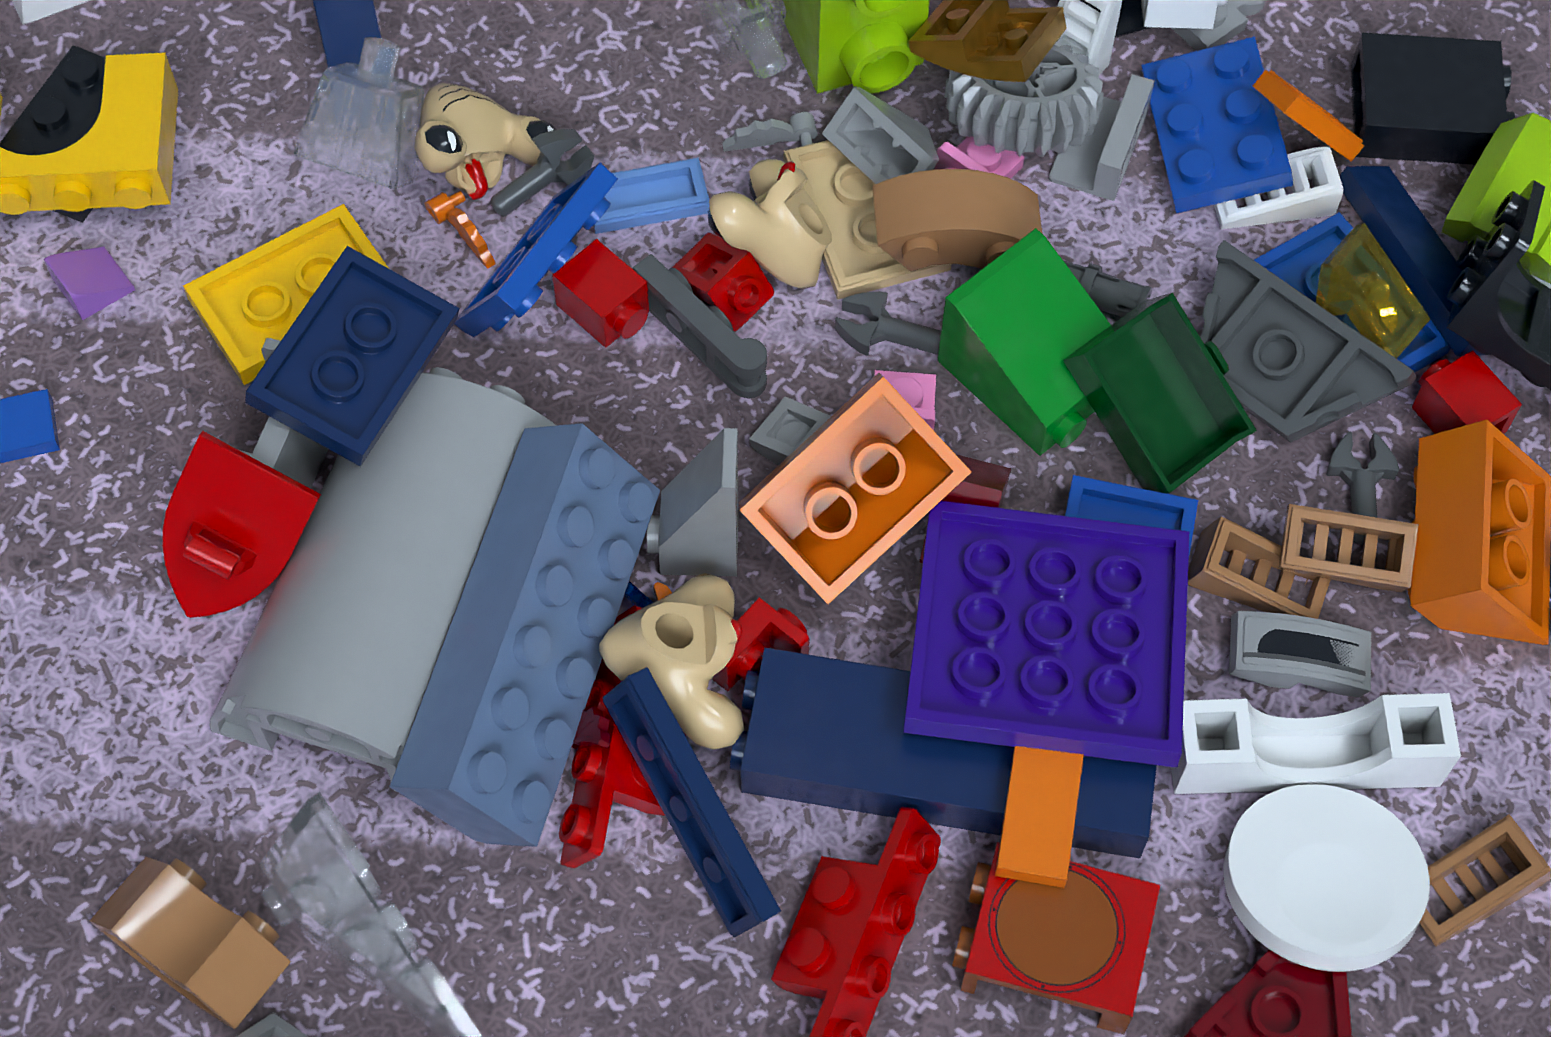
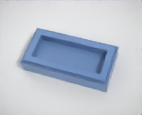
(655, 195)

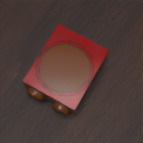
(1059, 942)

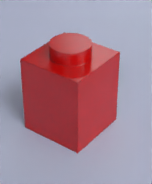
(602, 294)
(1463, 395)

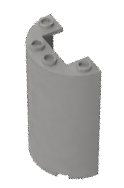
(378, 577)

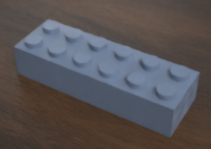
(527, 637)

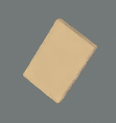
(847, 203)

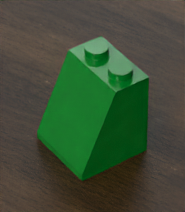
(1009, 341)

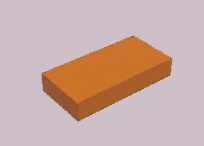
(1309, 114)
(1039, 816)

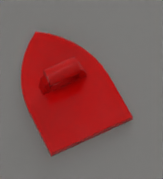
(230, 527)

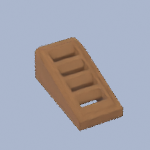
(1400, 552)
(1228, 583)
(1519, 849)

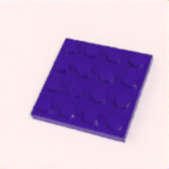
(1051, 634)

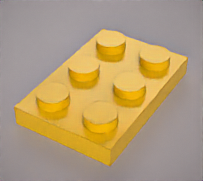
(271, 285)

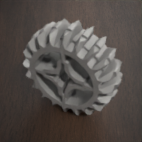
(1038, 115)

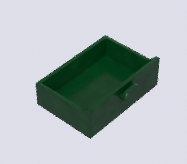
(1160, 393)

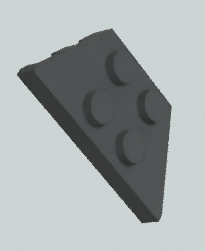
(1288, 354)

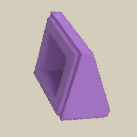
(88, 279)

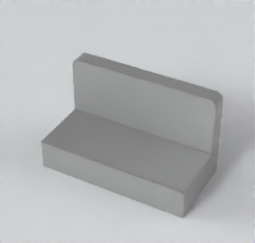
(1105, 155)

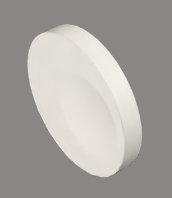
(1326, 877)

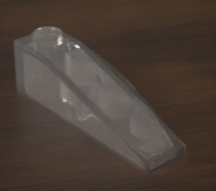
(337, 905)

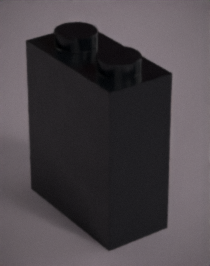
(1428, 97)

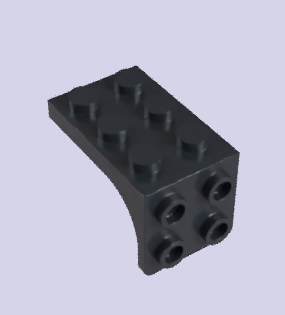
(1497, 300)

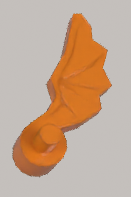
(443, 208)

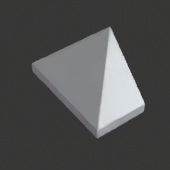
(880, 137)

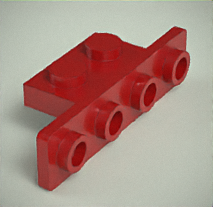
(601, 778)
(855, 927)

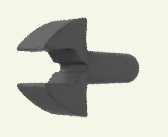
(547, 170)
(882, 326)
(1363, 481)

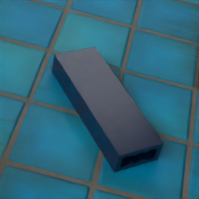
(837, 740)

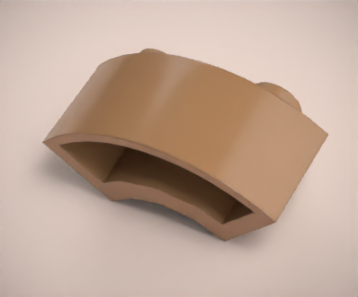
(952, 217)
(192, 940)

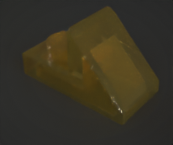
(1369, 289)

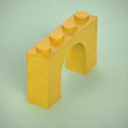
(119, 160)

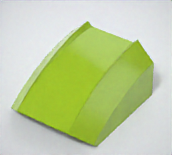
(1509, 163)

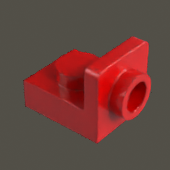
(726, 278)
(762, 628)

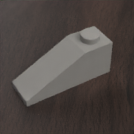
(700, 514)

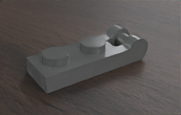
(704, 330)

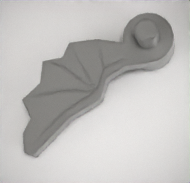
(759, 133)

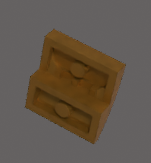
(988, 38)

